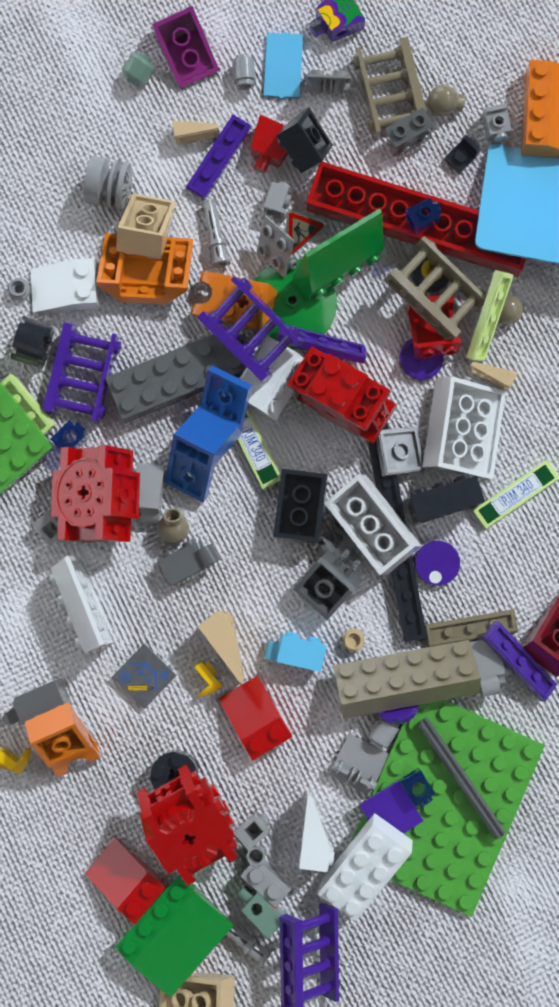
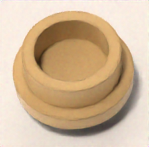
(353, 640)

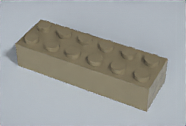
(407, 679)

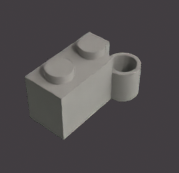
(151, 491)
(490, 668)
(265, 878)

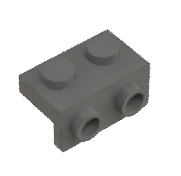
(409, 131)

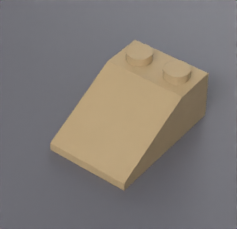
(145, 226)
(223, 637)
(202, 991)

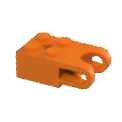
(222, 288)
(61, 738)

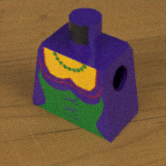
(337, 19)

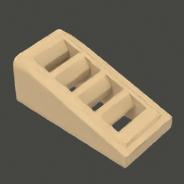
(191, 132)
(496, 376)

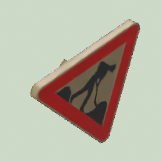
(301, 229)

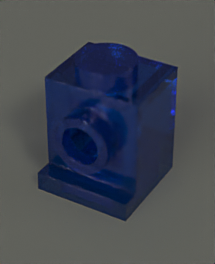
(420, 222)

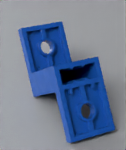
(207, 433)

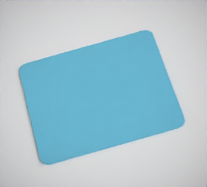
(519, 205)

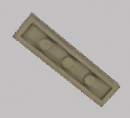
(468, 628)

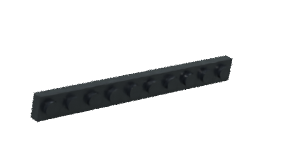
(404, 575)

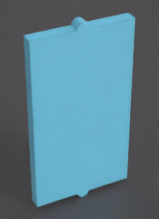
(283, 65)

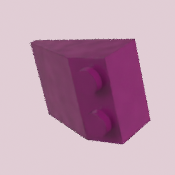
(185, 46)

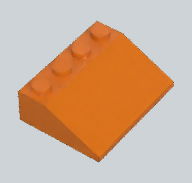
(541, 110)

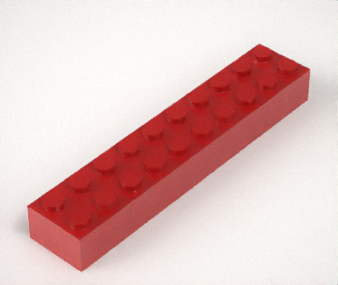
(352, 196)

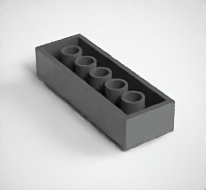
(170, 377)

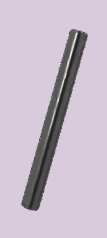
(461, 778)

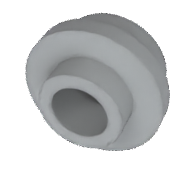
(16, 283)

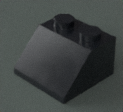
(304, 140)

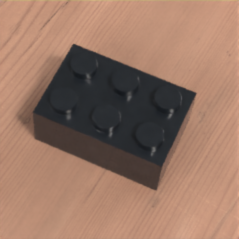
(445, 499)
(300, 506)

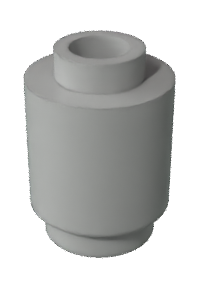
(244, 71)
(383, 734)

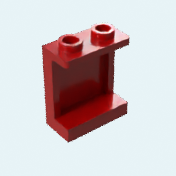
(425, 339)

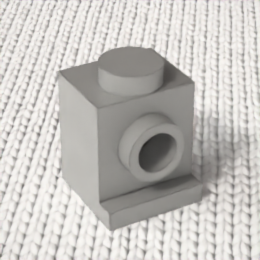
(490, 117)
(277, 200)
(46, 527)
(249, 838)

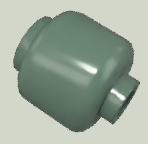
(138, 69)

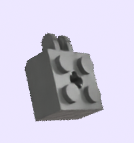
(329, 583)
(37, 702)

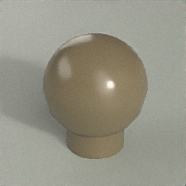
(445, 100)
(511, 311)
(173, 526)

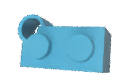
(297, 651)

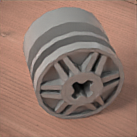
(103, 181)

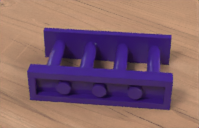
(229, 336)
(65, 358)
(292, 954)

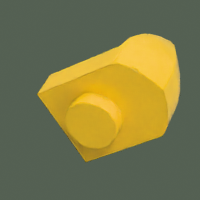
(208, 672)
(11, 762)

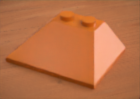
(142, 279)

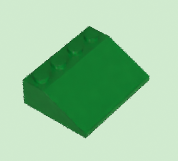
(340, 256)
(174, 936)

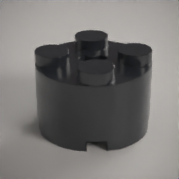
(31, 341)
(170, 760)

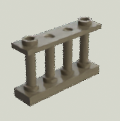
(407, 73)
(415, 295)

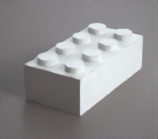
(372, 524)
(365, 867)

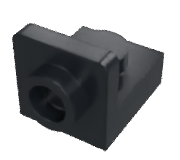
(463, 154)

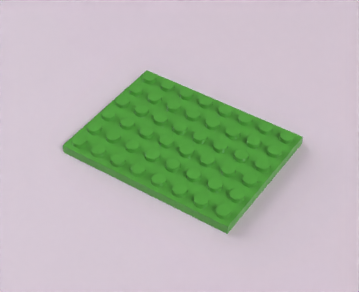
(452, 844)

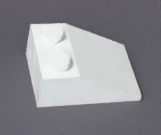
(65, 286)
(314, 848)

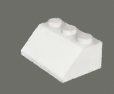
(271, 396)

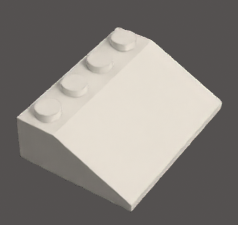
(464, 428)
(80, 604)

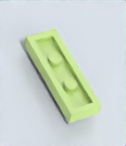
(28, 403)

